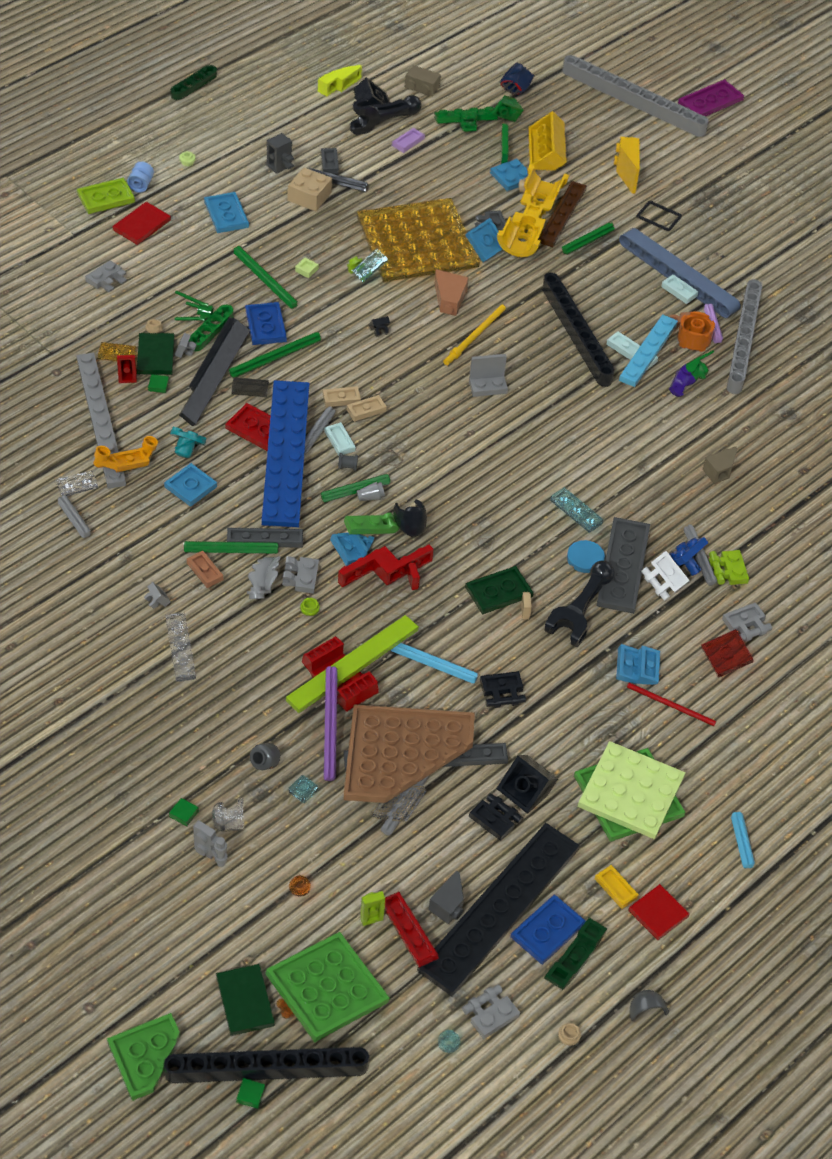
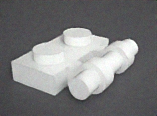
(669, 571)

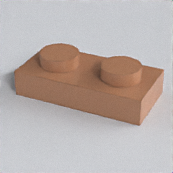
(205, 569)

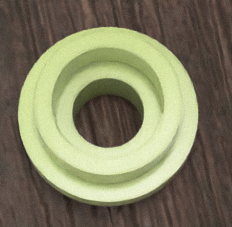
(187, 158)

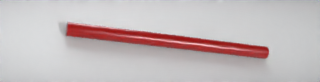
(671, 704)

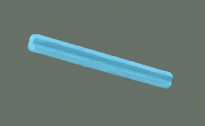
(436, 662)

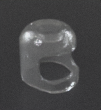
(228, 818)

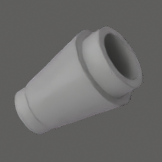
(371, 492)

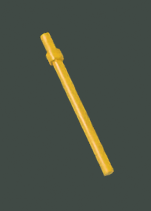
(456, 352)

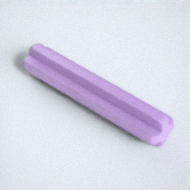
(717, 335)

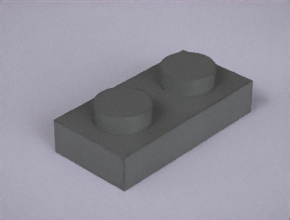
(329, 160)

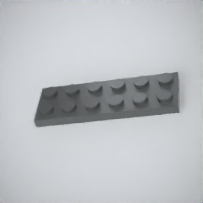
(626, 555)

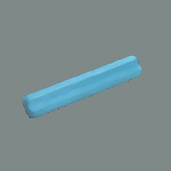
(742, 840)

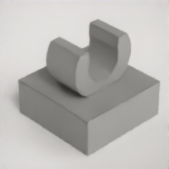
(185, 346)
(158, 596)

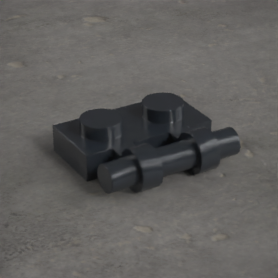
(502, 683)
(492, 820)

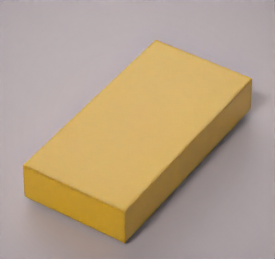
(616, 886)

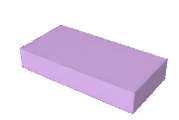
(408, 140)

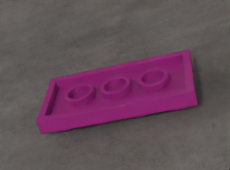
(712, 98)

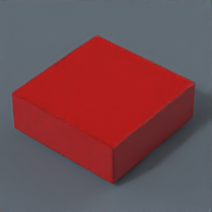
(413, 576)

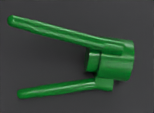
(204, 309)

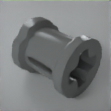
(348, 461)

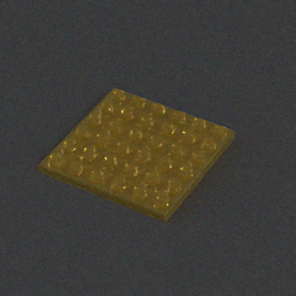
(418, 239)

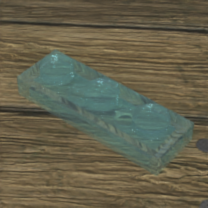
(576, 510)

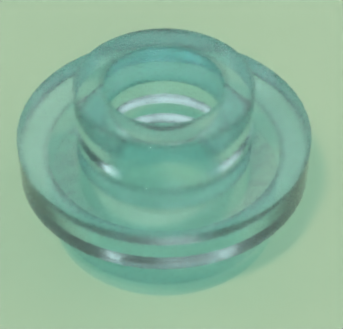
(449, 1035)

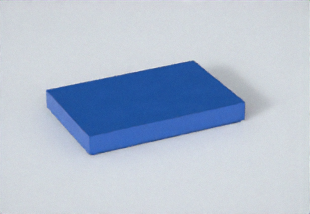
(265, 323)
(548, 929)

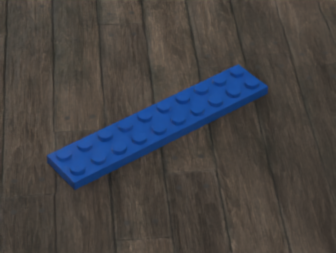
(285, 454)

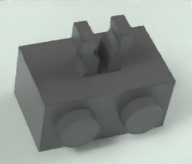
(279, 153)

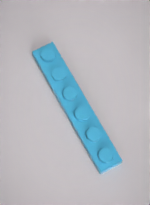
(648, 350)

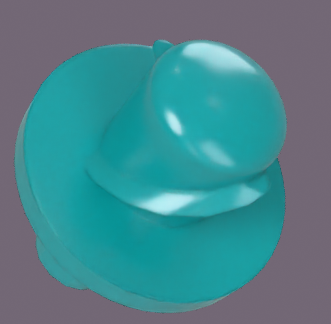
(186, 442)

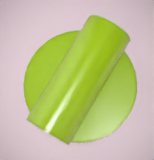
(353, 263)

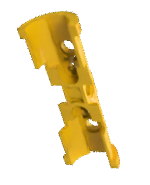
(531, 218)

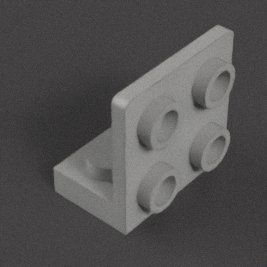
(488, 375)

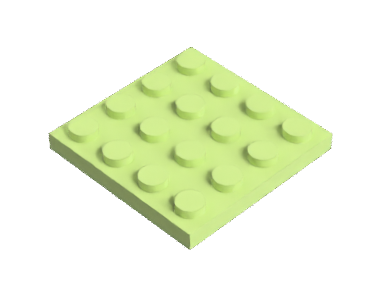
(631, 790)

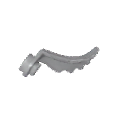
(263, 577)

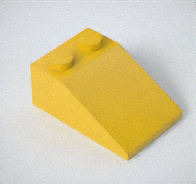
(628, 161)

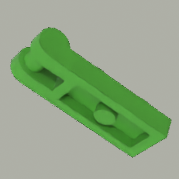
(371, 524)

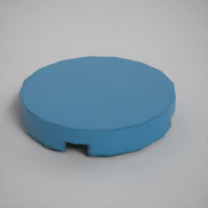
(584, 554)

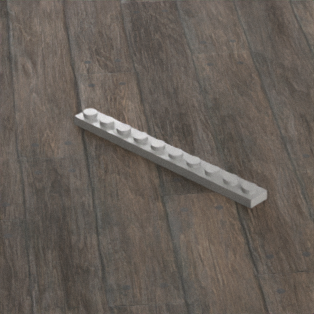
(99, 414)

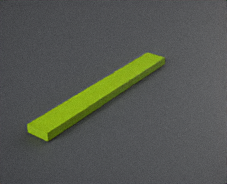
(353, 662)

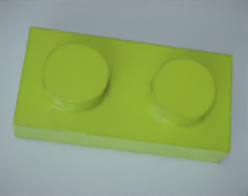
(372, 908)

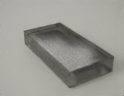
(250, 387)

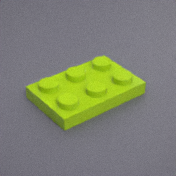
(106, 195)

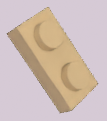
(341, 396)
(366, 408)

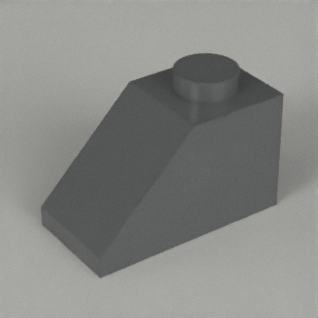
(448, 900)

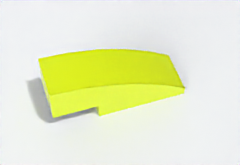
(339, 79)

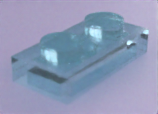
(370, 265)

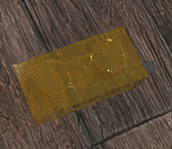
(109, 351)

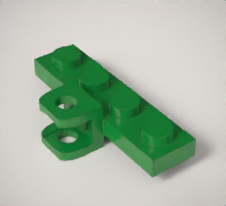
(466, 117)

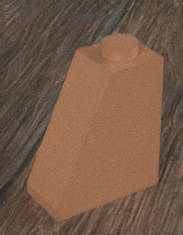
(450, 291)

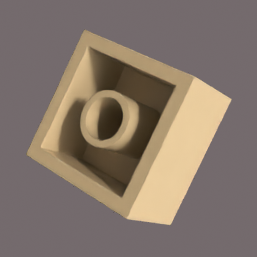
(309, 189)

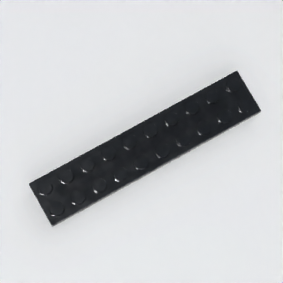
(499, 909)

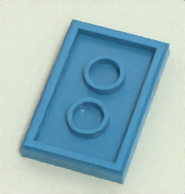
(226, 212)

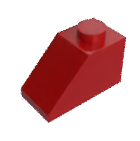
(127, 368)

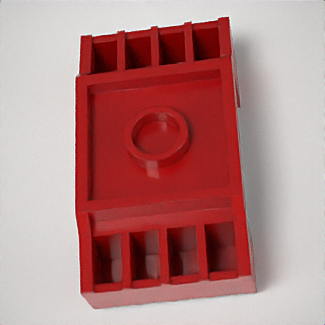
(352, 691)

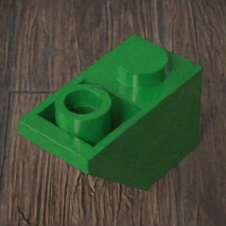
(508, 109)

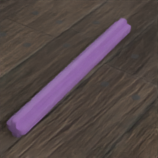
(330, 724)

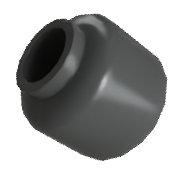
(265, 756)

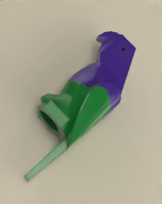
(689, 374)

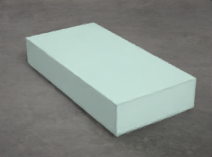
(340, 439)

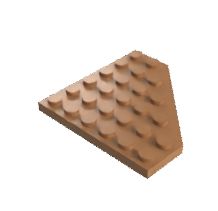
(401, 747)

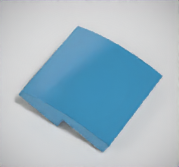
(638, 665)

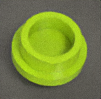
(310, 607)

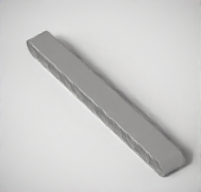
(635, 96)

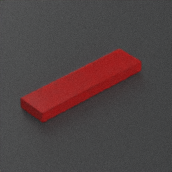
(409, 930)

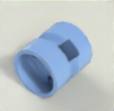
(140, 177)

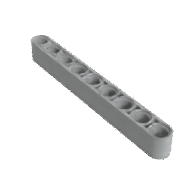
(744, 337)

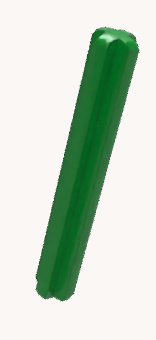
(588, 238)
(352, 488)

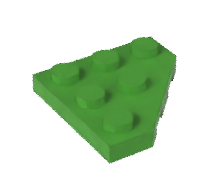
(142, 1053)

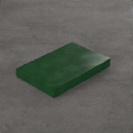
(155, 353)
(498, 589)
(245, 999)

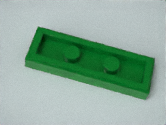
(504, 143)

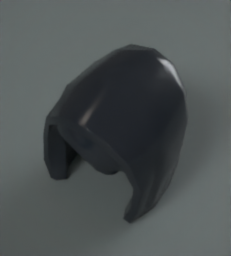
(412, 519)

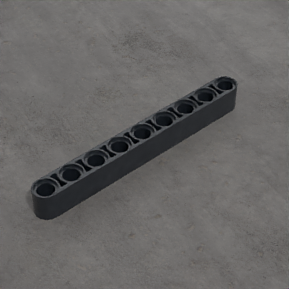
(578, 329)
(256, 1059)

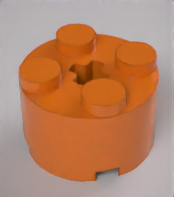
(695, 331)

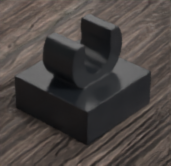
(379, 323)

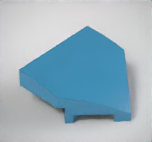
(351, 546)

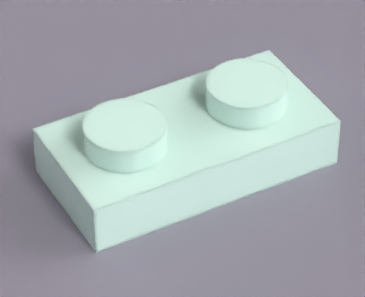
(679, 289)

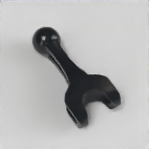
(374, 114)
(573, 615)

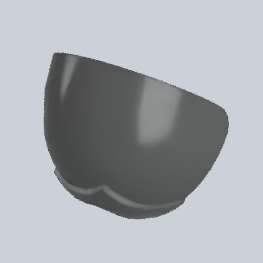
(646, 1000)

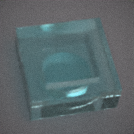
(303, 789)

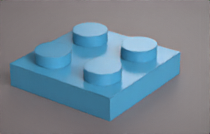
(509, 174)
(484, 239)
(190, 484)

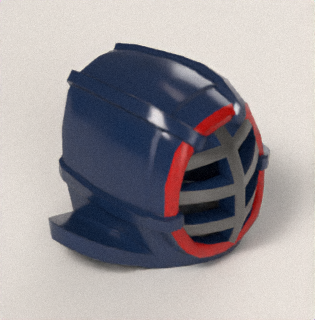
(516, 79)

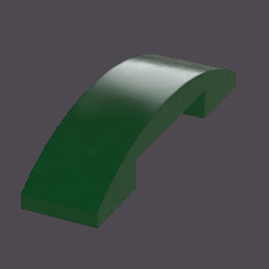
(576, 955)

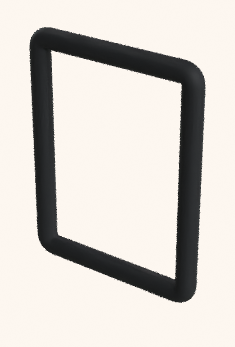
(654, 223)

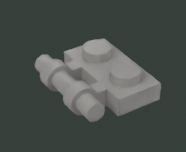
(746, 617)
(208, 844)
(494, 1017)

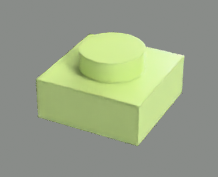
(306, 267)

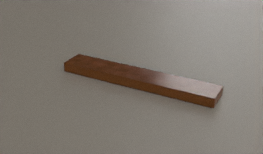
(562, 214)

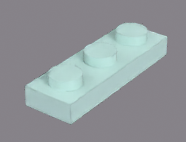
(625, 346)

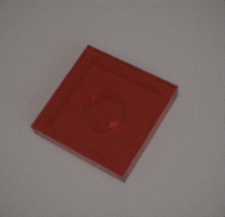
(727, 653)

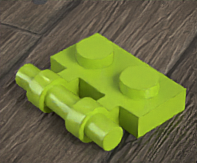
(734, 567)

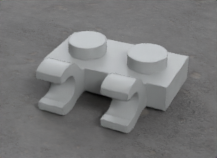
(104, 274)
(306, 575)

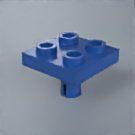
(685, 552)

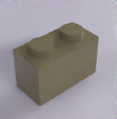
(422, 80)

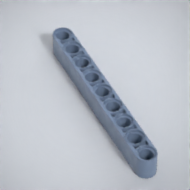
(669, 265)

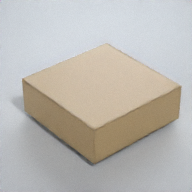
(526, 605)

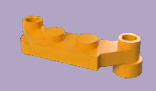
(127, 459)

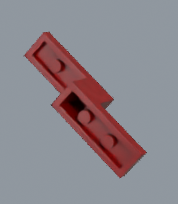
(384, 565)

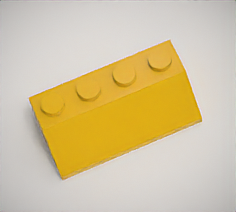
(547, 143)

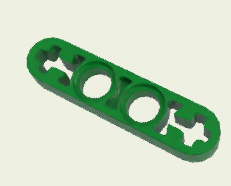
(201, 339)

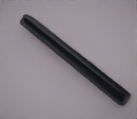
(212, 351)

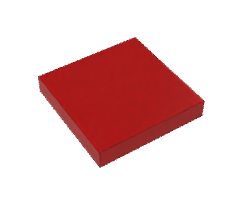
(658, 912)

